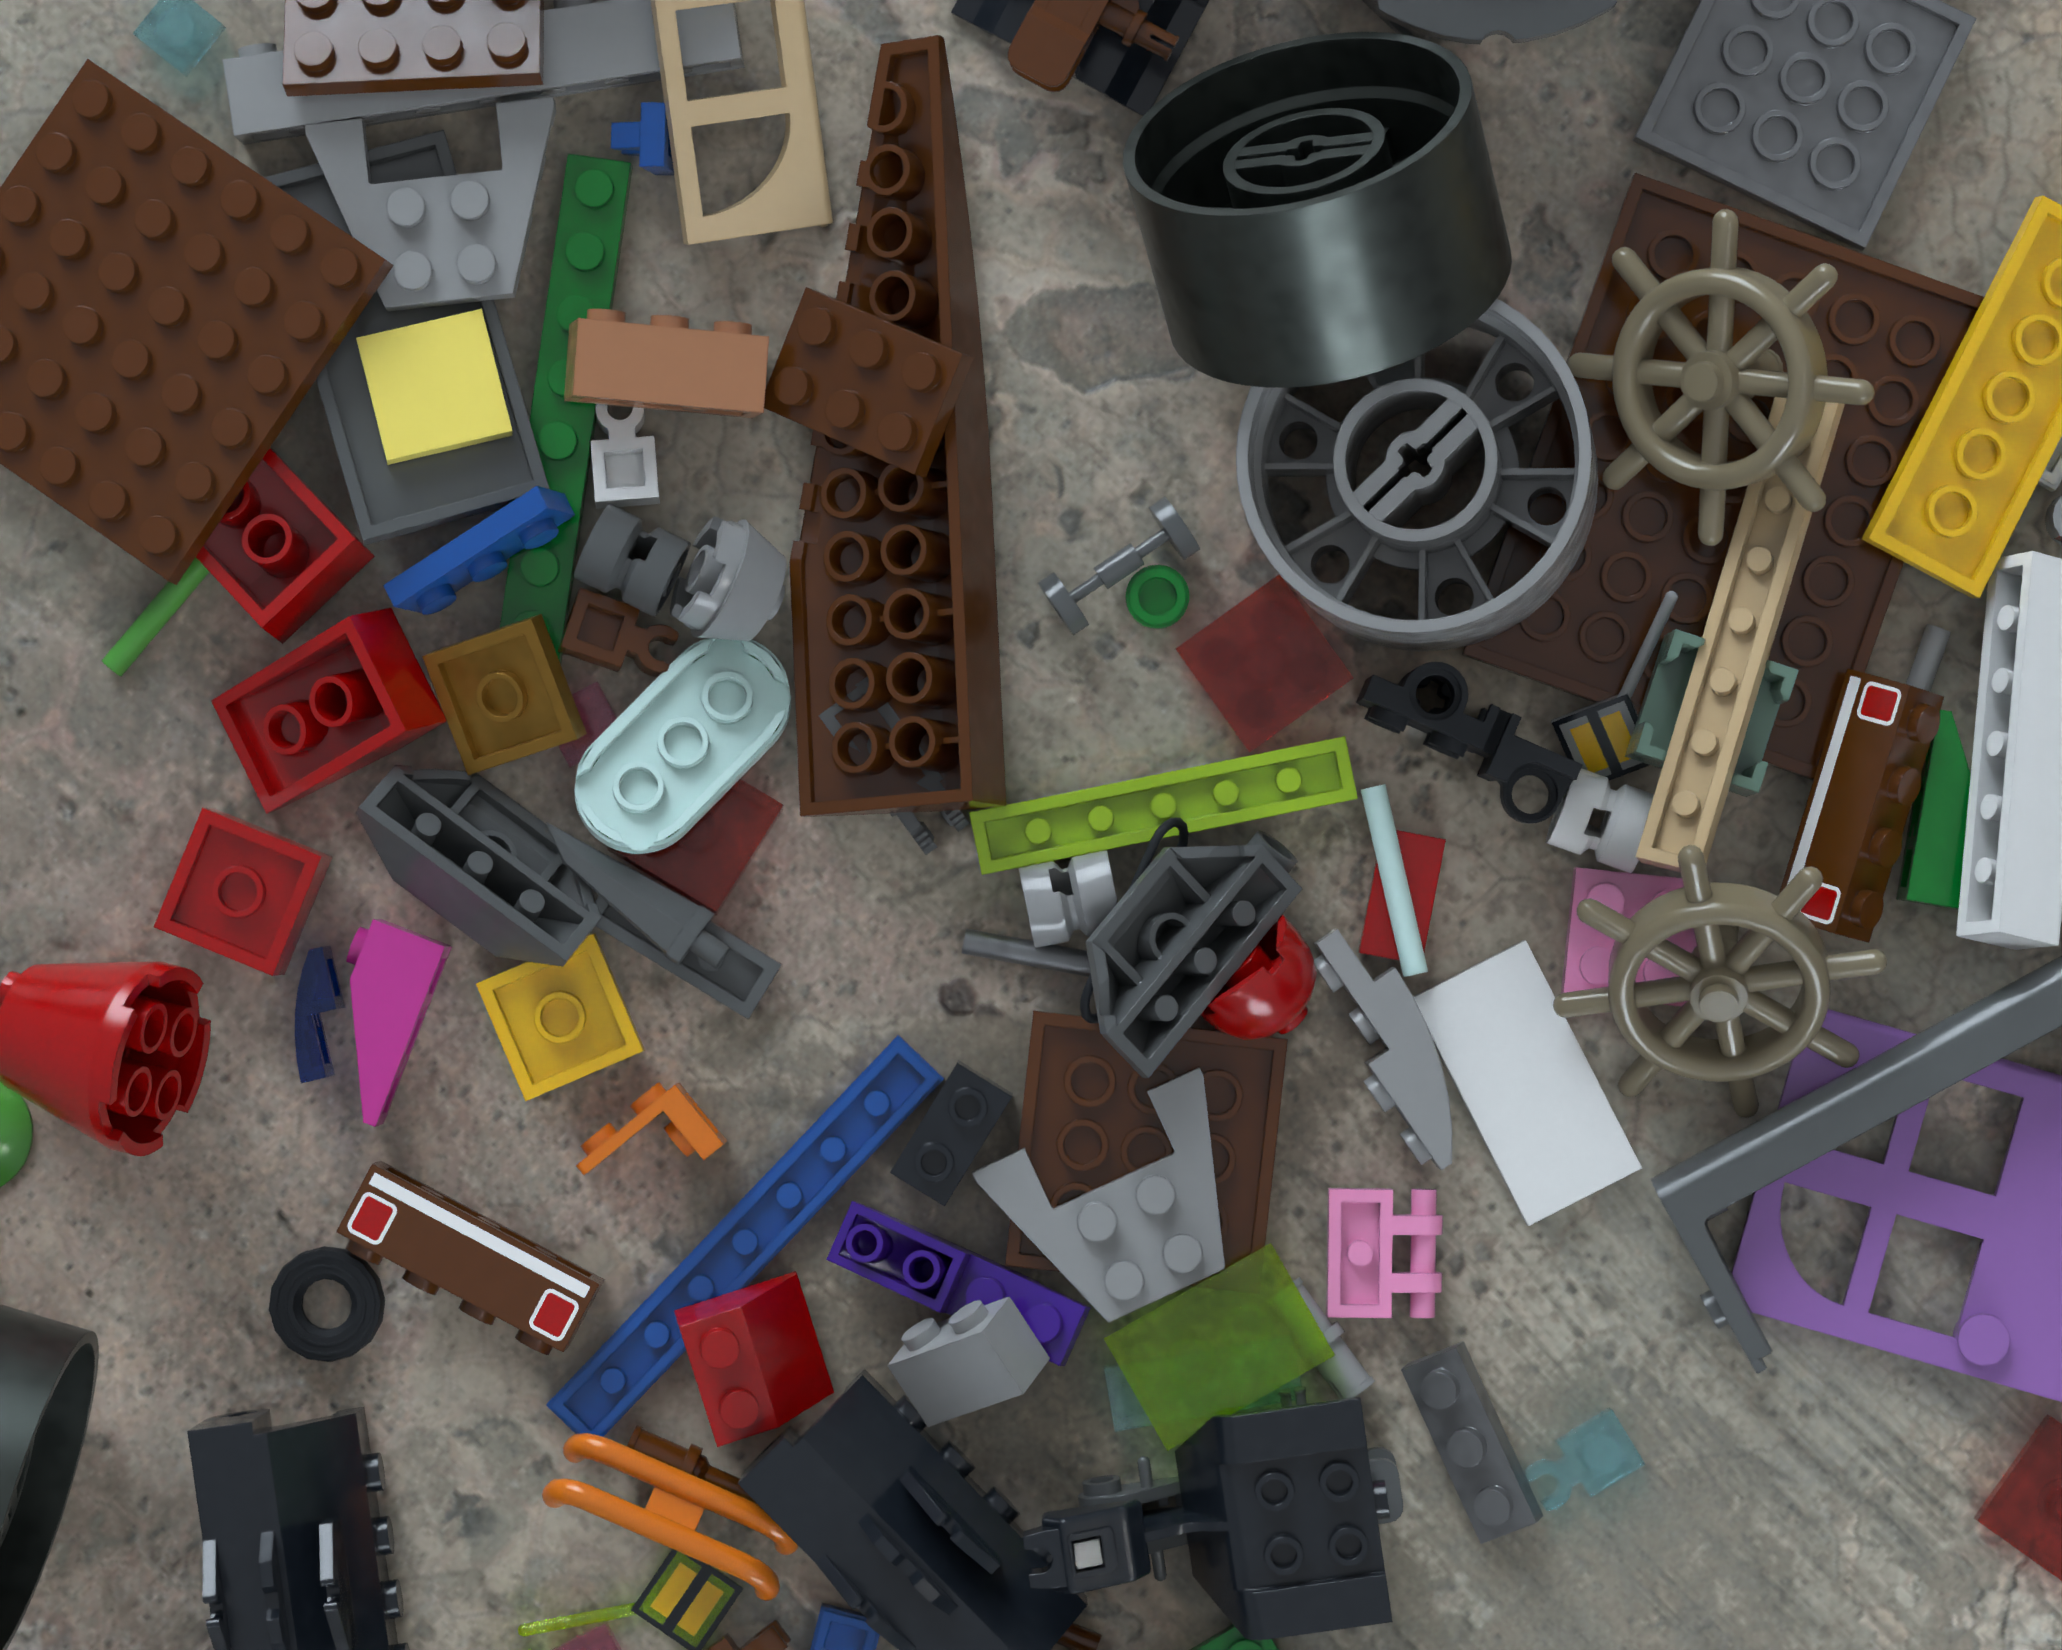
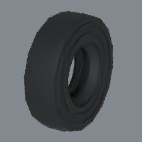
(288, 1311)

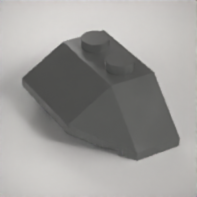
(479, 863)
(1180, 942)

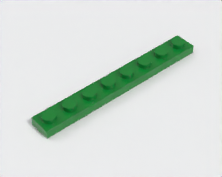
(580, 280)

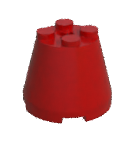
(105, 1046)

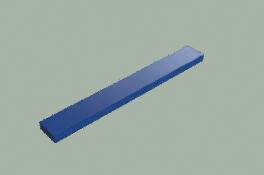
(748, 1236)

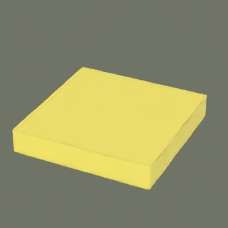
(434, 386)

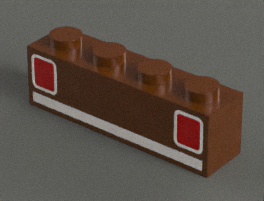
(1863, 799)
(470, 1257)

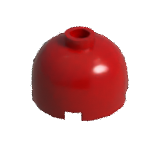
(1268, 987)

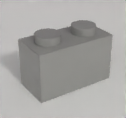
(967, 1360)

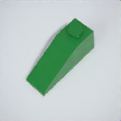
(1938, 823)

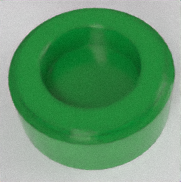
(1157, 596)

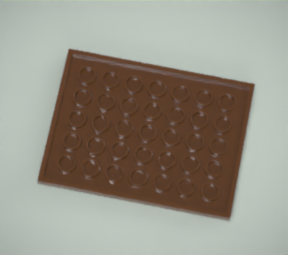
(1644, 537)

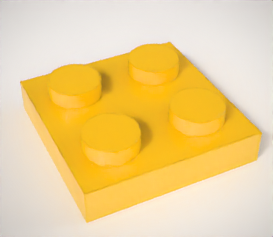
(560, 1019)

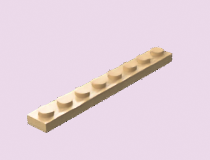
(1732, 658)

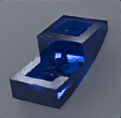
(316, 994)

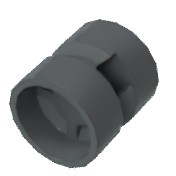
(632, 560)

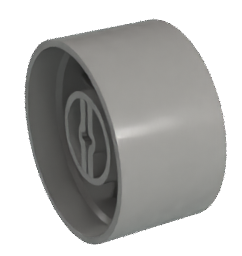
(1372, 515)

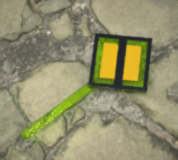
(681, 1600)

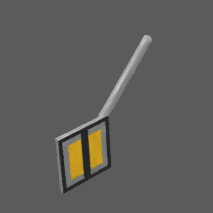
(1603, 730)

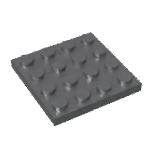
(1806, 101)

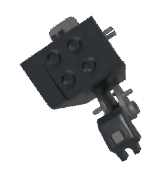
(1272, 1515)

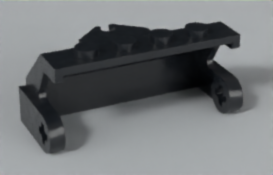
(907, 1529)
(294, 1534)

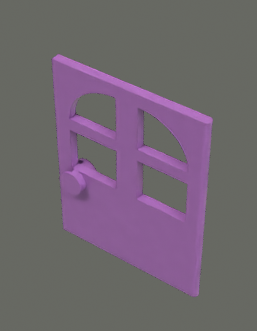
(2014, 1294)

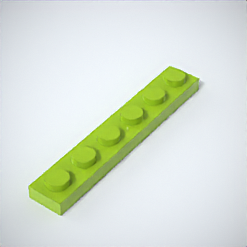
(1135, 808)

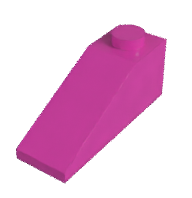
(390, 998)

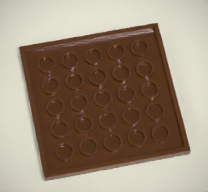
(157, 318)

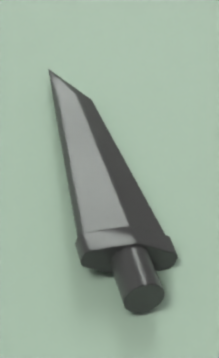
(653, 909)

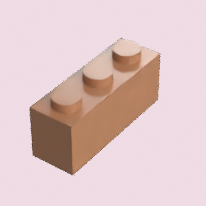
(666, 365)

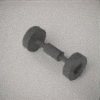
(1119, 565)

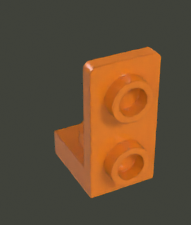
(688, 1128)

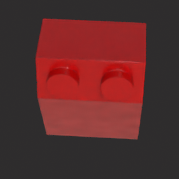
(281, 549)
(328, 708)

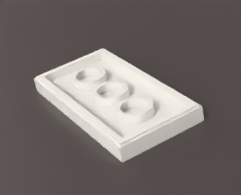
(1526, 1083)

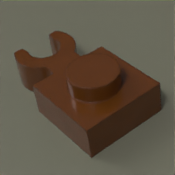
(605, 632)

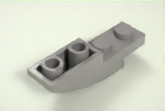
(1409, 1067)

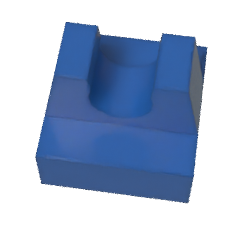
(646, 139)

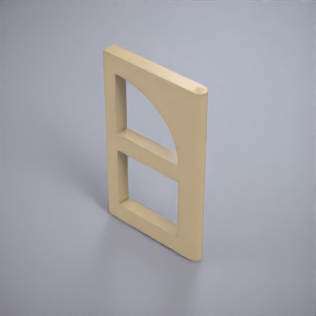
(797, 186)

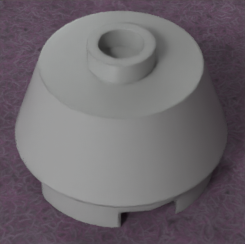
(731, 583)

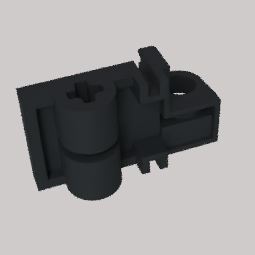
(1454, 733)

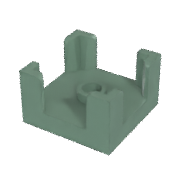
(1665, 696)

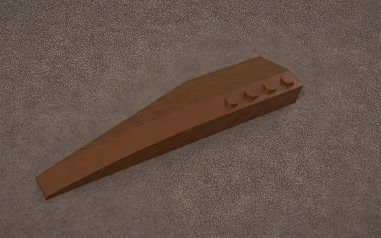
(890, 562)

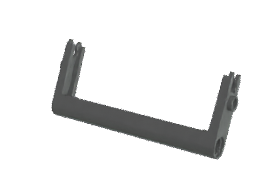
(1835, 1115)

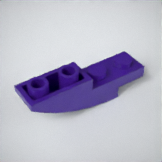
(951, 1276)

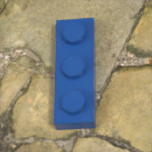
(480, 551)

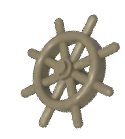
(1720, 377)
(1719, 981)

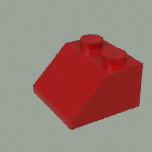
(754, 1357)

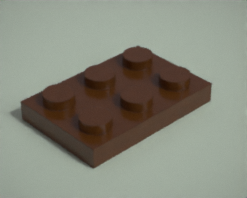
(866, 382)

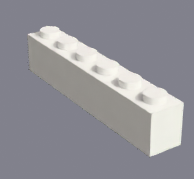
(2016, 769)

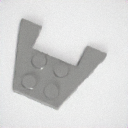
(443, 234)
(1137, 1232)

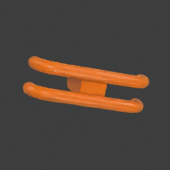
(671, 1510)

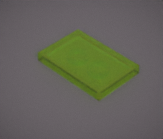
(1219, 1346)

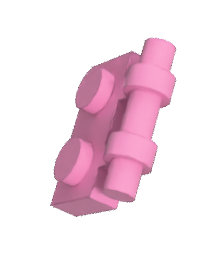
(1361, 1253)

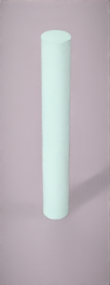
(1394, 880)

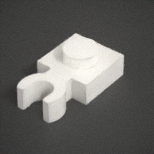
(624, 463)

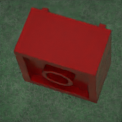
(243, 891)

